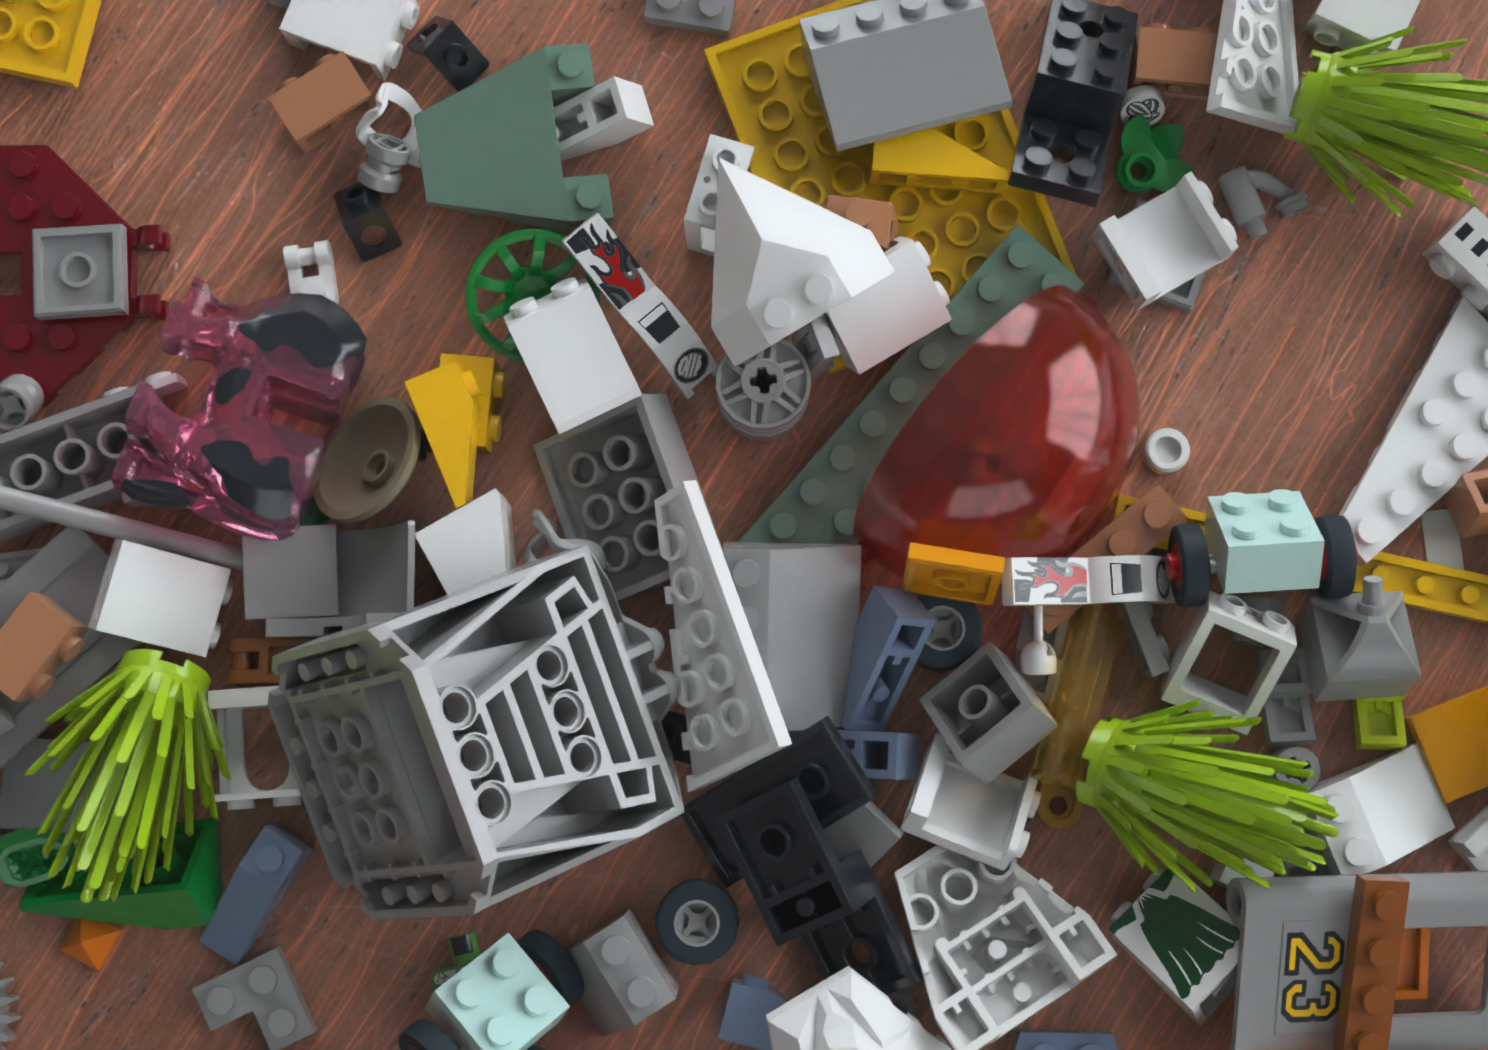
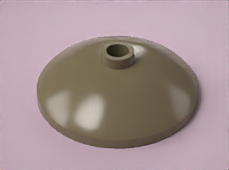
(368, 460)

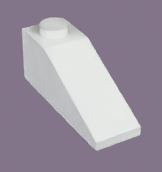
(601, 117)

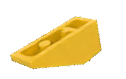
(935, 162)
(450, 421)

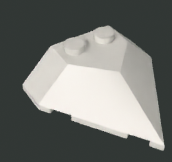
(781, 262)

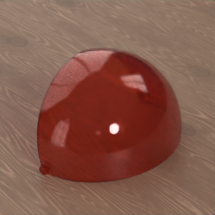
(1012, 443)

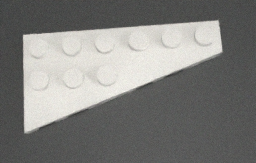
(1255, 64)
(1430, 438)
(714, 654)

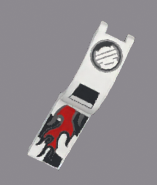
(641, 303)
(1085, 580)

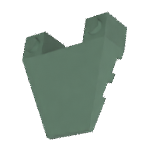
(499, 146)

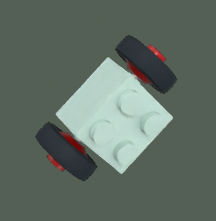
(1260, 547)
(500, 998)

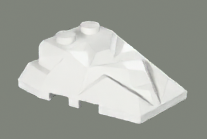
(993, 943)
(846, 1015)

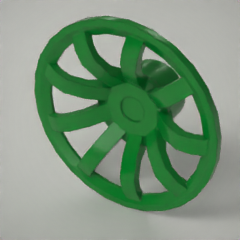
(522, 283)

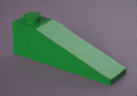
(169, 901)

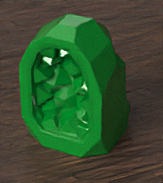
(23, 858)

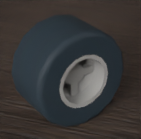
(958, 626)
(687, 933)

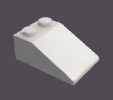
(1382, 812)

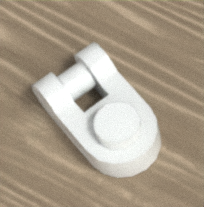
(322, 284)

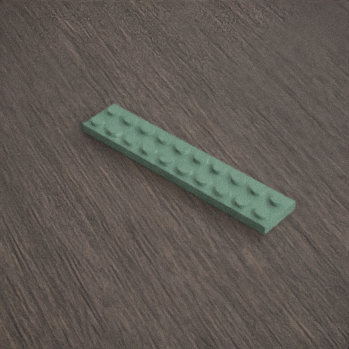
(826, 492)

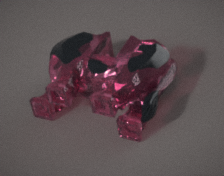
(229, 456)

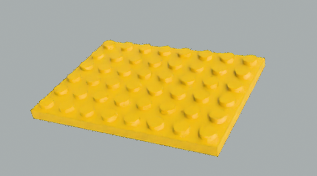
(779, 114)

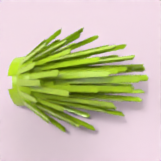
(1392, 120)
(145, 742)
(1181, 785)

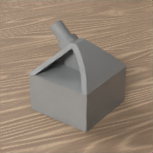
(1359, 644)
(988, 713)

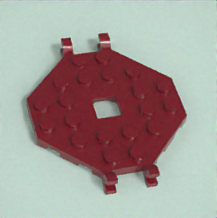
(47, 193)

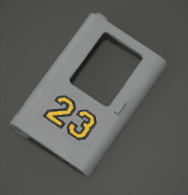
(1297, 952)

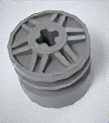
(769, 414)

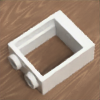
(1231, 613)

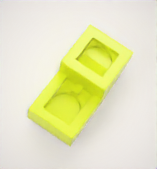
(1379, 723)

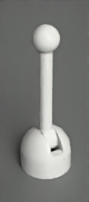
(1038, 656)

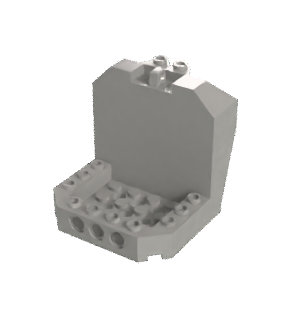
(480, 739)

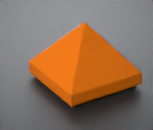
(91, 941)

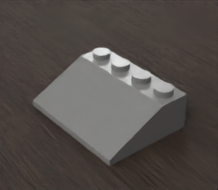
(902, 67)
(607, 483)
(803, 621)

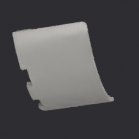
(372, 580)

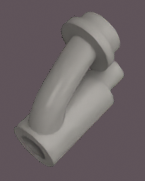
(1244, 202)

